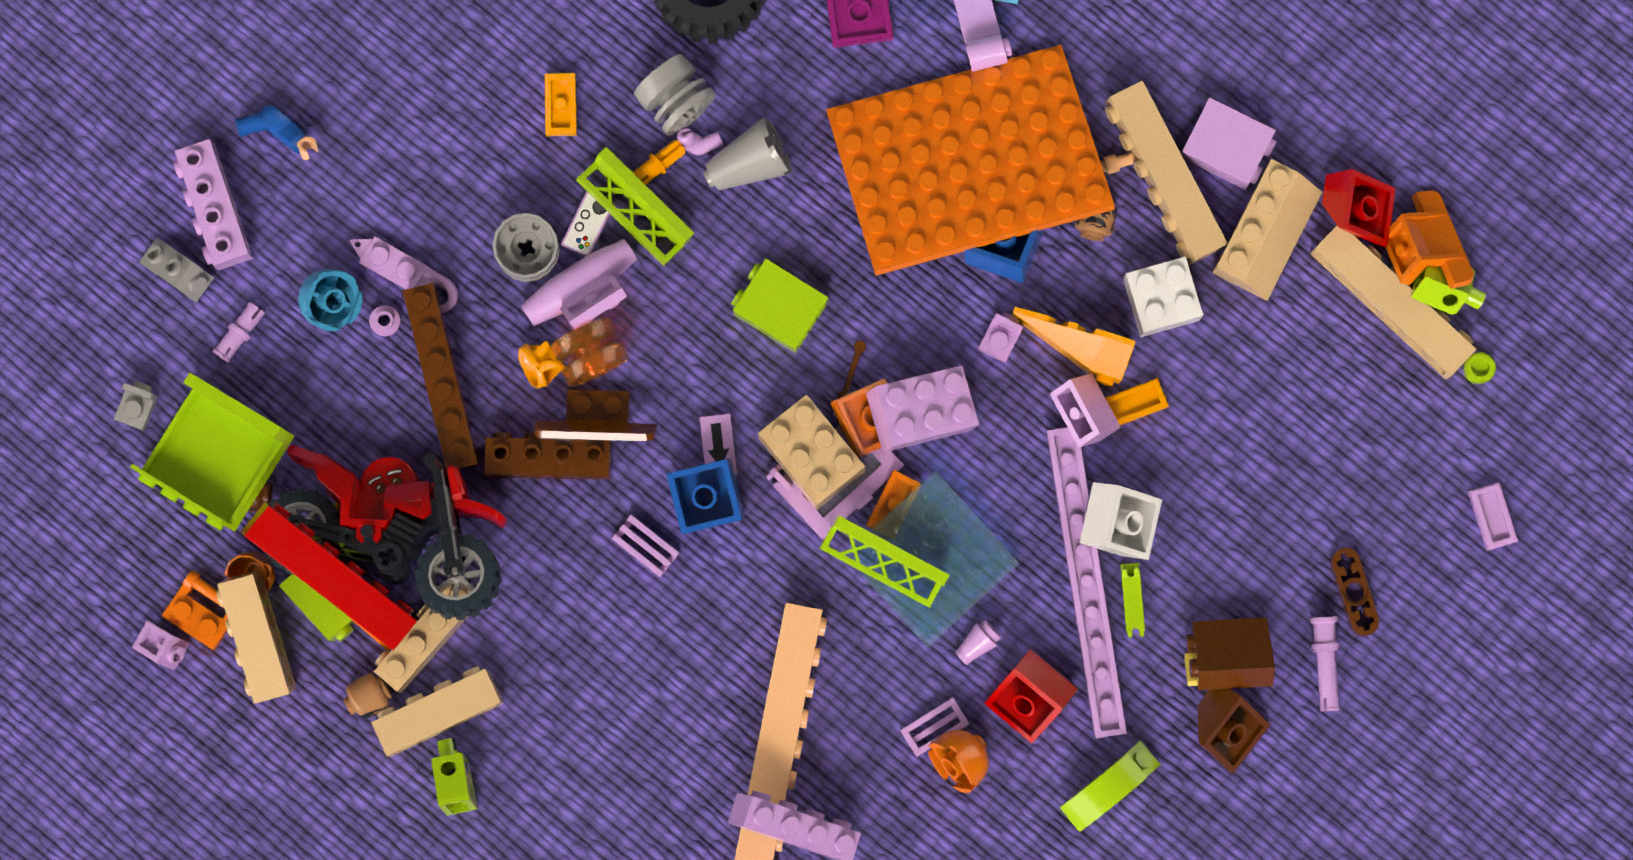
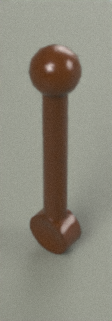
(859, 348)

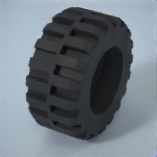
(709, 21)

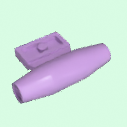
(582, 288)

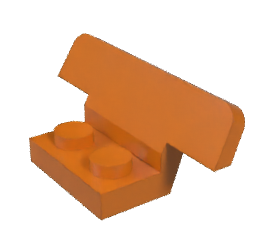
(1428, 240)

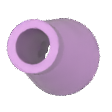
(978, 642)

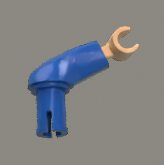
(280, 127)

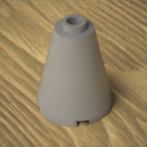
(749, 158)

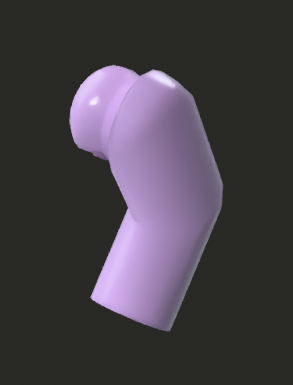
(696, 144)

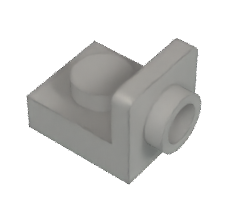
(136, 405)

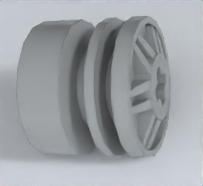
(679, 100)
(520, 230)

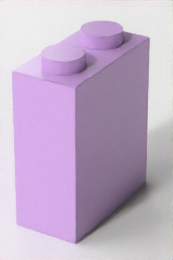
(1229, 144)

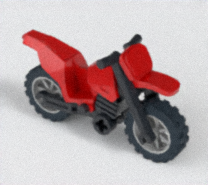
(398, 525)

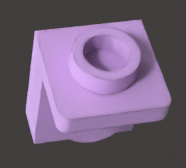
(1001, 336)
(160, 645)

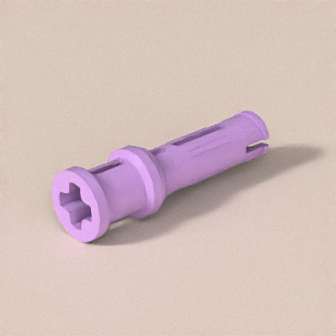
(1325, 648)

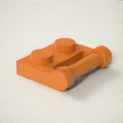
(195, 617)

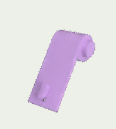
(982, 34)

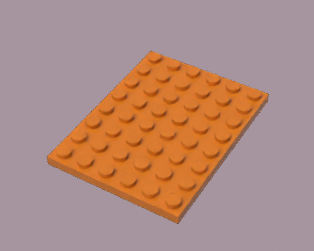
(969, 160)

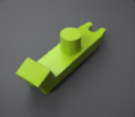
(1132, 598)

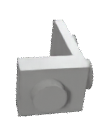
(176, 269)

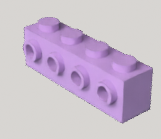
(213, 205)
(793, 827)

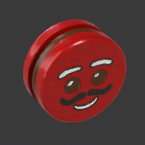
(384, 473)

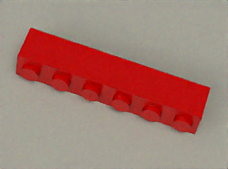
(330, 576)

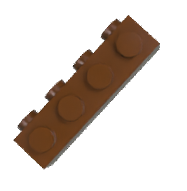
(547, 458)

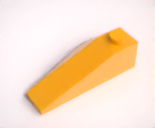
(1094, 352)

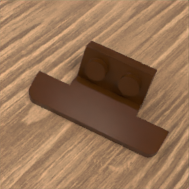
(596, 417)

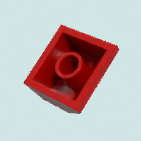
(1031, 696)

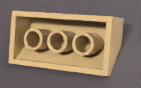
(1268, 230)

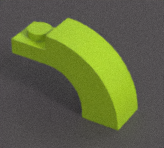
(1110, 786)

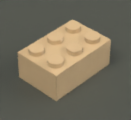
(811, 452)

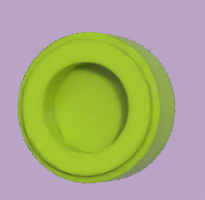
(1479, 368)

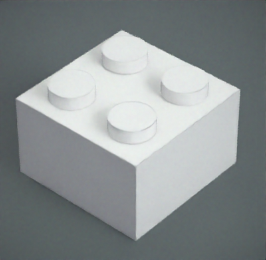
(1162, 297)
(1120, 521)

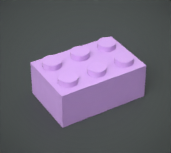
(922, 408)

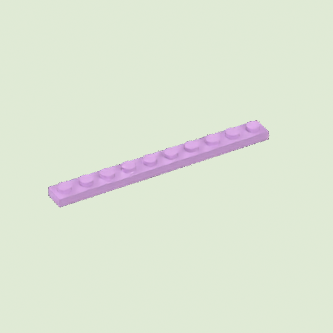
(1086, 586)

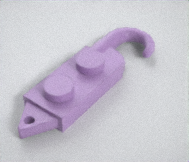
(402, 268)

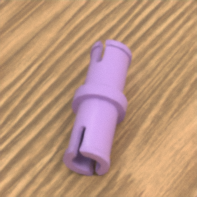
(238, 332)

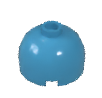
(330, 299)

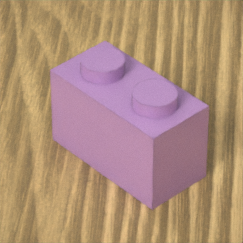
(1085, 410)

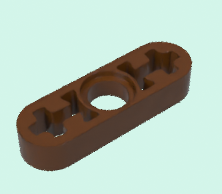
(1339, 572)

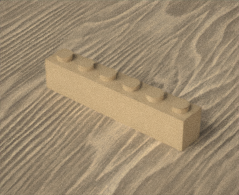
(1165, 173)
(1380, 290)

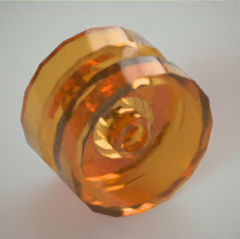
(589, 352)

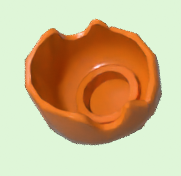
(252, 561)

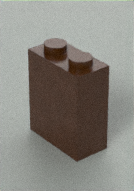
(1231, 653)

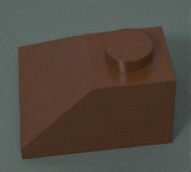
(1228, 727)

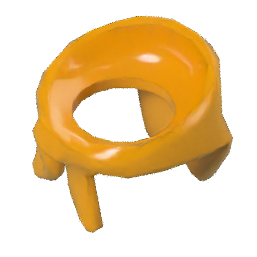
(539, 364)

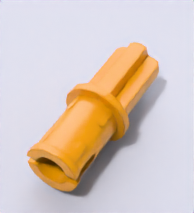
(660, 161)

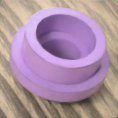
(389, 329)

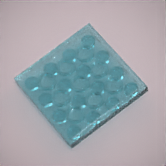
(947, 535)

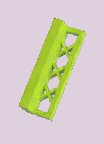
(643, 199)
(889, 550)

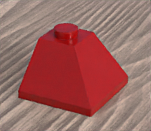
(1360, 205)

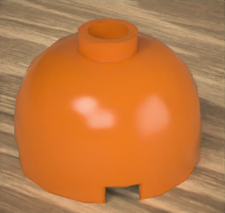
(960, 757)

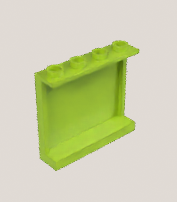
(215, 455)

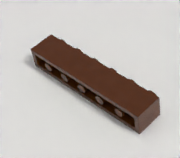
(441, 376)

